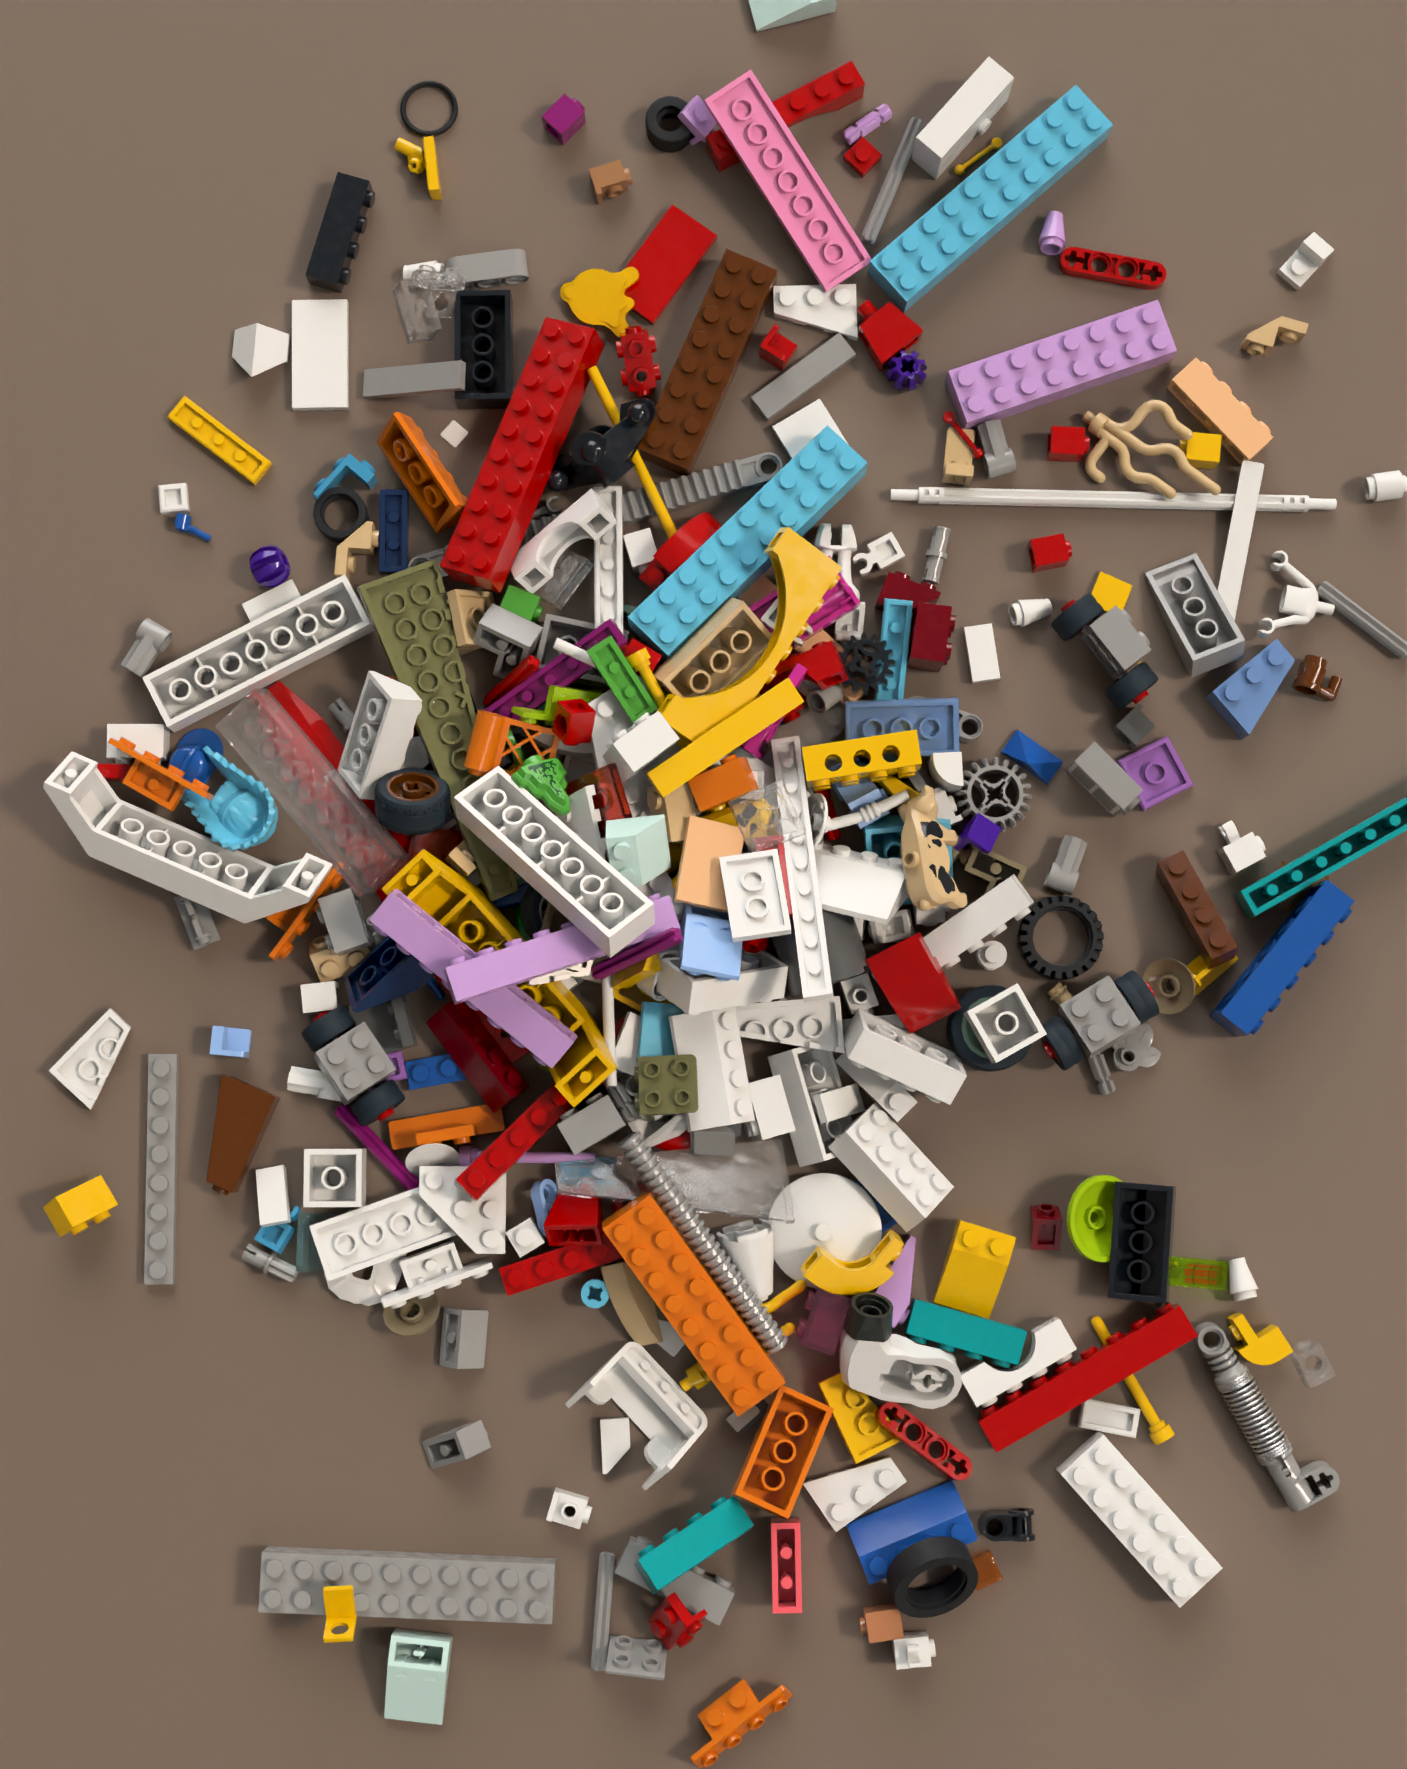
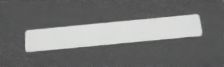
(1240, 534)

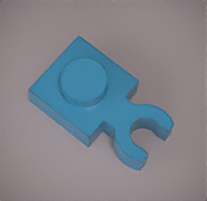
(278, 1236)

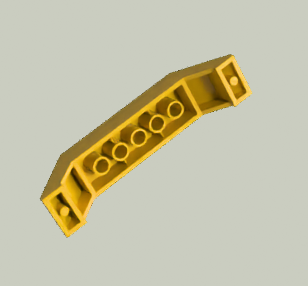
(480, 925)

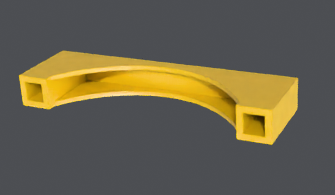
(802, 580)

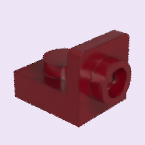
(1045, 1227)

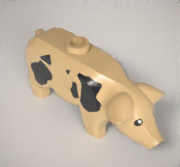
(926, 855)

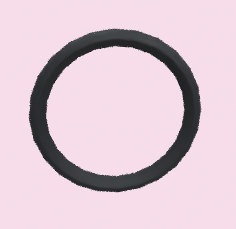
(411, 90)

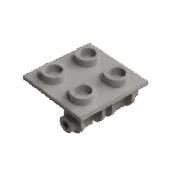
(636, 1657)

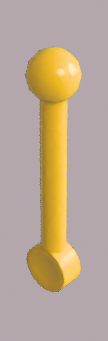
(995, 144)

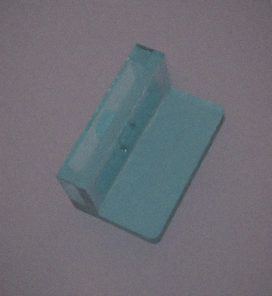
(307, 1253)

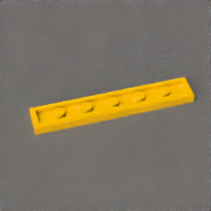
(724, 737)

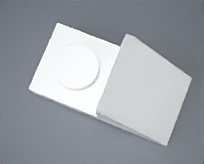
(1305, 261)

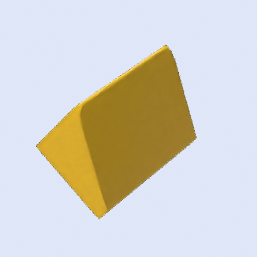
(636, 972)

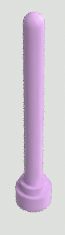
(469, 1154)

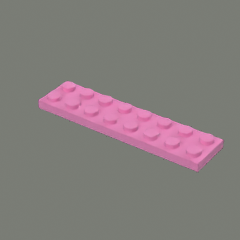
(787, 180)

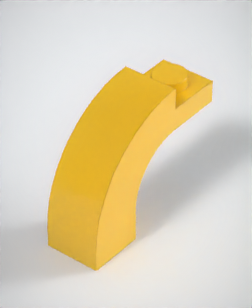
(853, 1276)

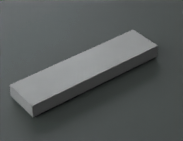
(803, 376)
(414, 379)

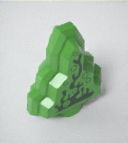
(545, 782)

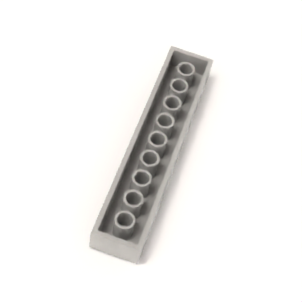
(411, 1584)

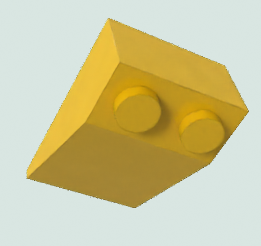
(974, 1268)

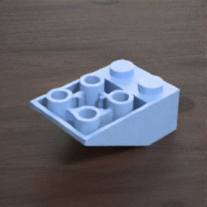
(708, 944)

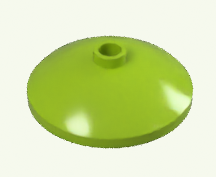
(1094, 1199)

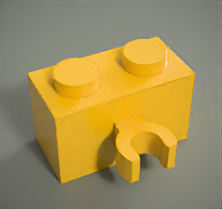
(81, 1206)

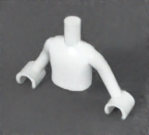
(1295, 601)

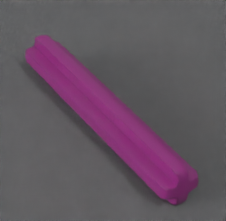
(637, 953)
(377, 1147)

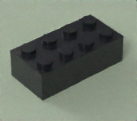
(485, 346)

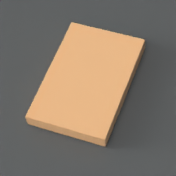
(699, 870)

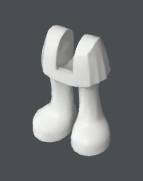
(843, 551)

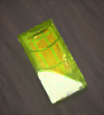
(1199, 1273)

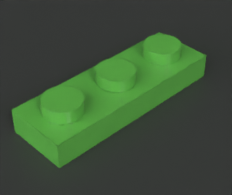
(621, 679)

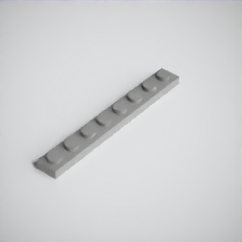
(161, 1169)

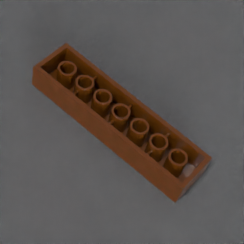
(708, 362)

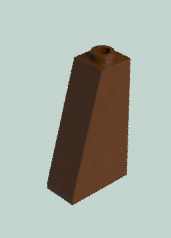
(238, 1130)

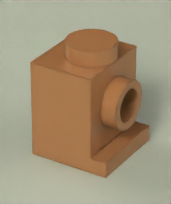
(609, 180)

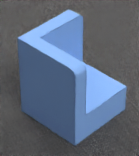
(230, 1041)

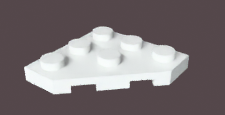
(477, 1224)

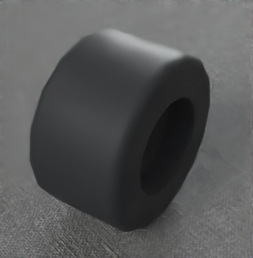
(663, 140)

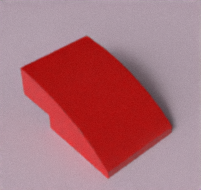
(914, 983)

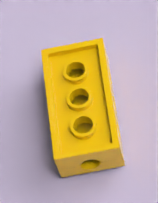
(902, 744)

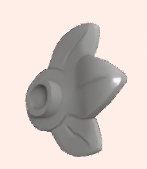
(1138, 1047)

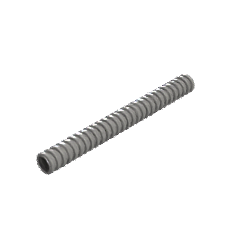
(703, 1243)

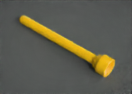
(641, 663)
(1158, 1429)

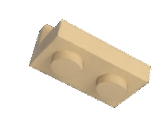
(330, 965)

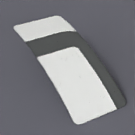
(750, 1417)

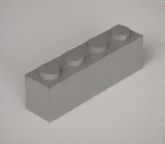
(693, 1588)

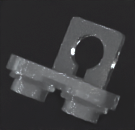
(439, 282)

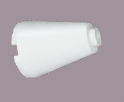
(752, 1253)

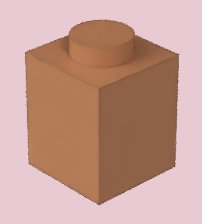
(881, 1623)

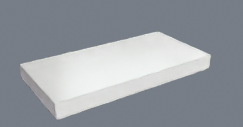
(320, 355)

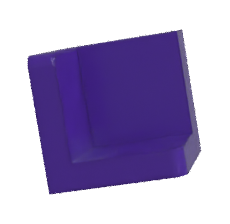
(980, 833)

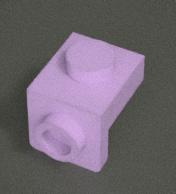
(697, 120)

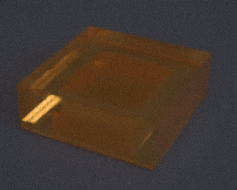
(987, 1569)

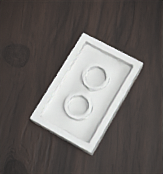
(755, 895)

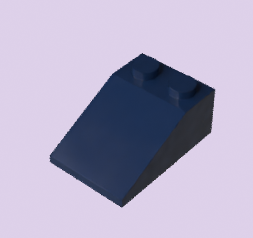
(383, 976)

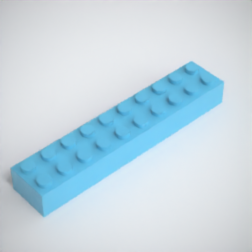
(989, 198)
(735, 552)

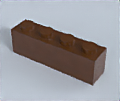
(1196, 910)

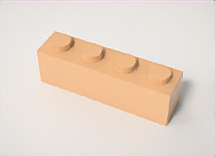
(1220, 411)

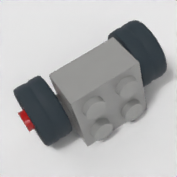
(1113, 643)
(1098, 1018)
(354, 1064)

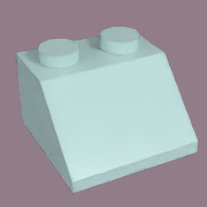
(638, 847)

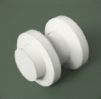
(991, 955)

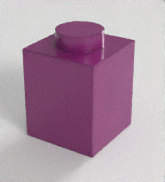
(564, 118)

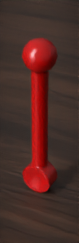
(948, 417)

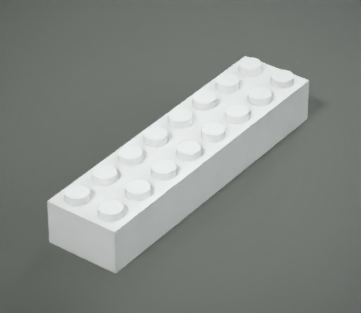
(258, 654)
(555, 861)

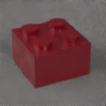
(929, 636)

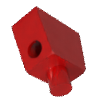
(886, 332)
(574, 1221)

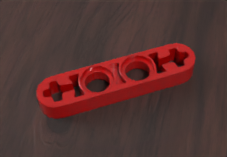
(1112, 263)
(925, 1438)

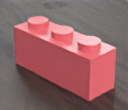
(786, 1565)

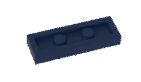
(393, 530)

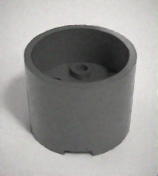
(844, 948)

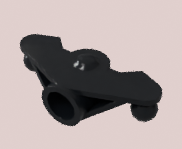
(604, 451)

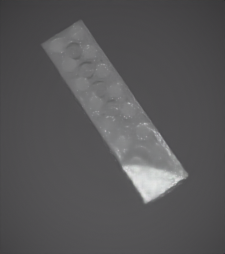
(312, 792)

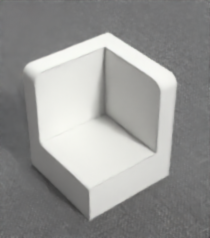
(319, 997)

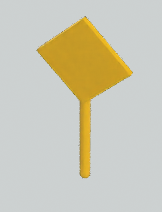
(1110, 592)

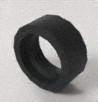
(327, 498)

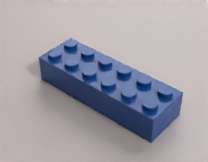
(1282, 958)

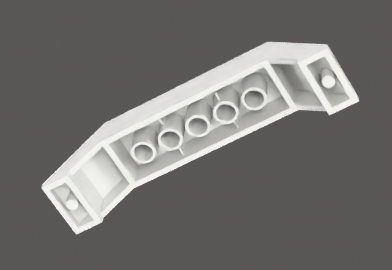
(174, 854)

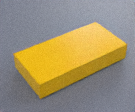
(432, 169)

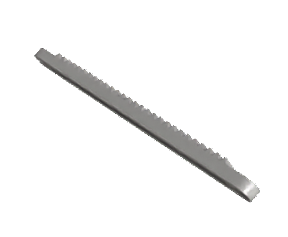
(675, 494)

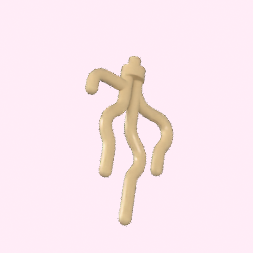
(1114, 433)

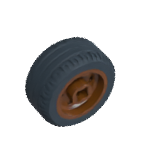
(412, 801)

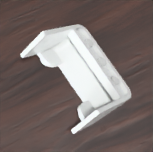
(651, 1402)

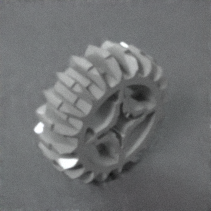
(983, 786)

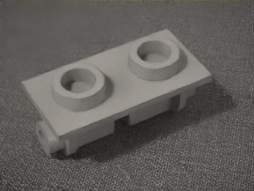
(197, 922)

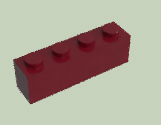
(477, 1055)

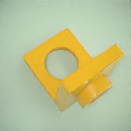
(340, 1611)

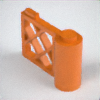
(489, 740)

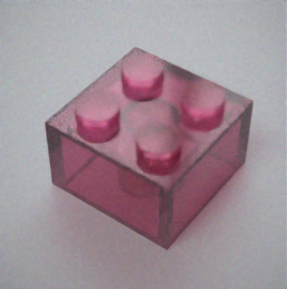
(823, 1320)

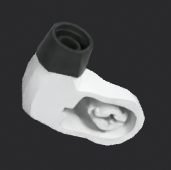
(891, 1364)

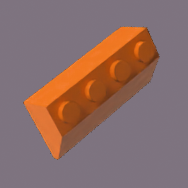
(422, 472)

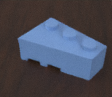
(1251, 688)

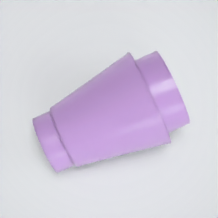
(1052, 235)

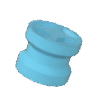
(596, 1290)

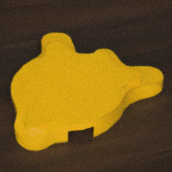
(600, 297)

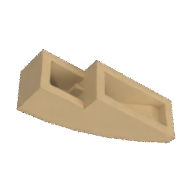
(632, 1303)

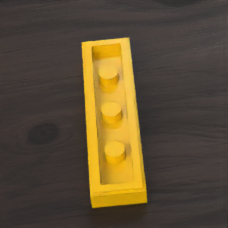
(219, 440)

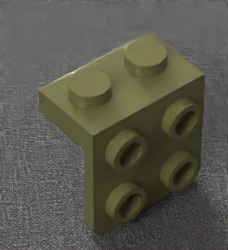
(666, 1085)

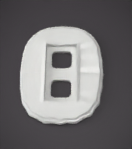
(369, 1292)

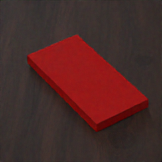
(667, 262)

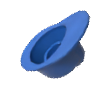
(192, 759)

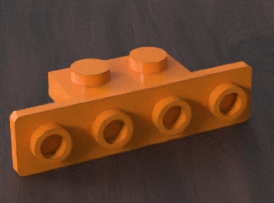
(155, 780)
(296, 919)
(445, 1126)
(733, 1717)

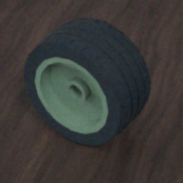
(963, 1039)

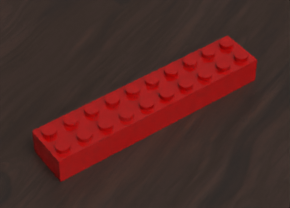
(522, 455)

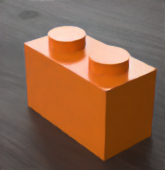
(719, 785)

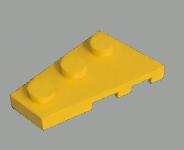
(855, 1419)

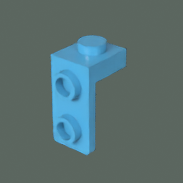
(362, 471)

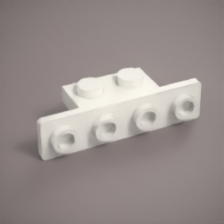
(432, 1270)

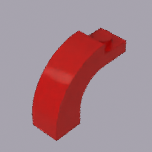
(679, 548)

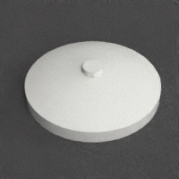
(828, 1214)

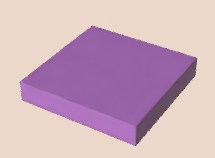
(1157, 772)

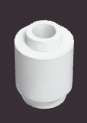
(1385, 486)

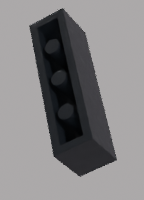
(340, 232)

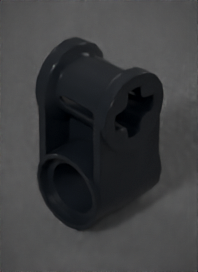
(1013, 1526)

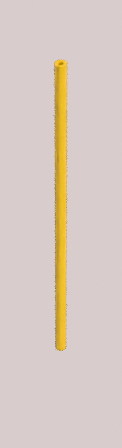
(639, 467)

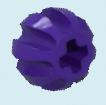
(905, 362)
(269, 566)

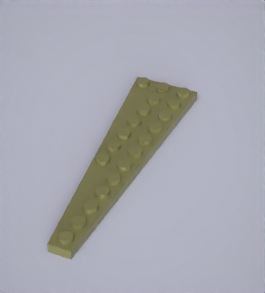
(423, 653)

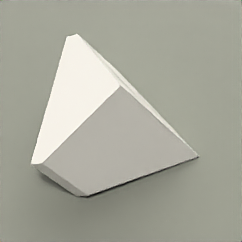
(260, 348)

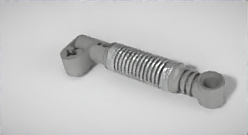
(1271, 1446)

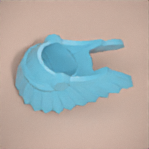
(240, 811)

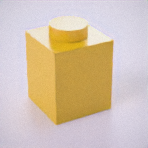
(1202, 450)

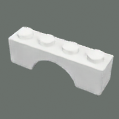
(584, 519)
(1048, 1345)

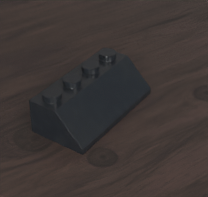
(1142, 1242)

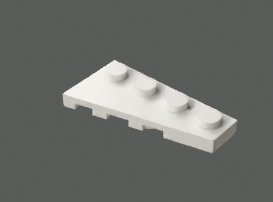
(795, 1023)

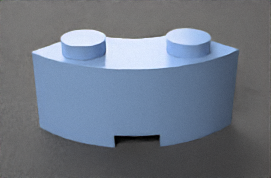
(859, 795)

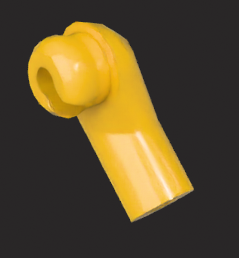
(414, 154)

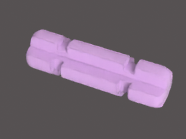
(867, 124)

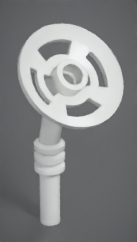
(822, 823)

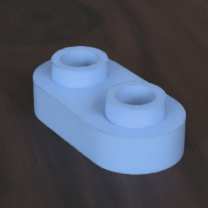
(543, 1196)

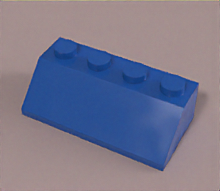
(890, 1530)

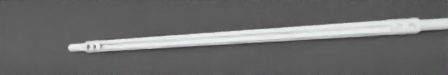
(1104, 499)

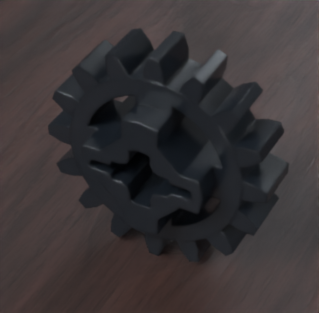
(874, 659)

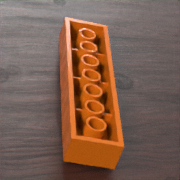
(693, 1302)

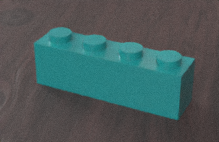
(965, 1331)
(693, 1544)

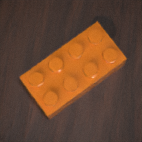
(782, 1452)

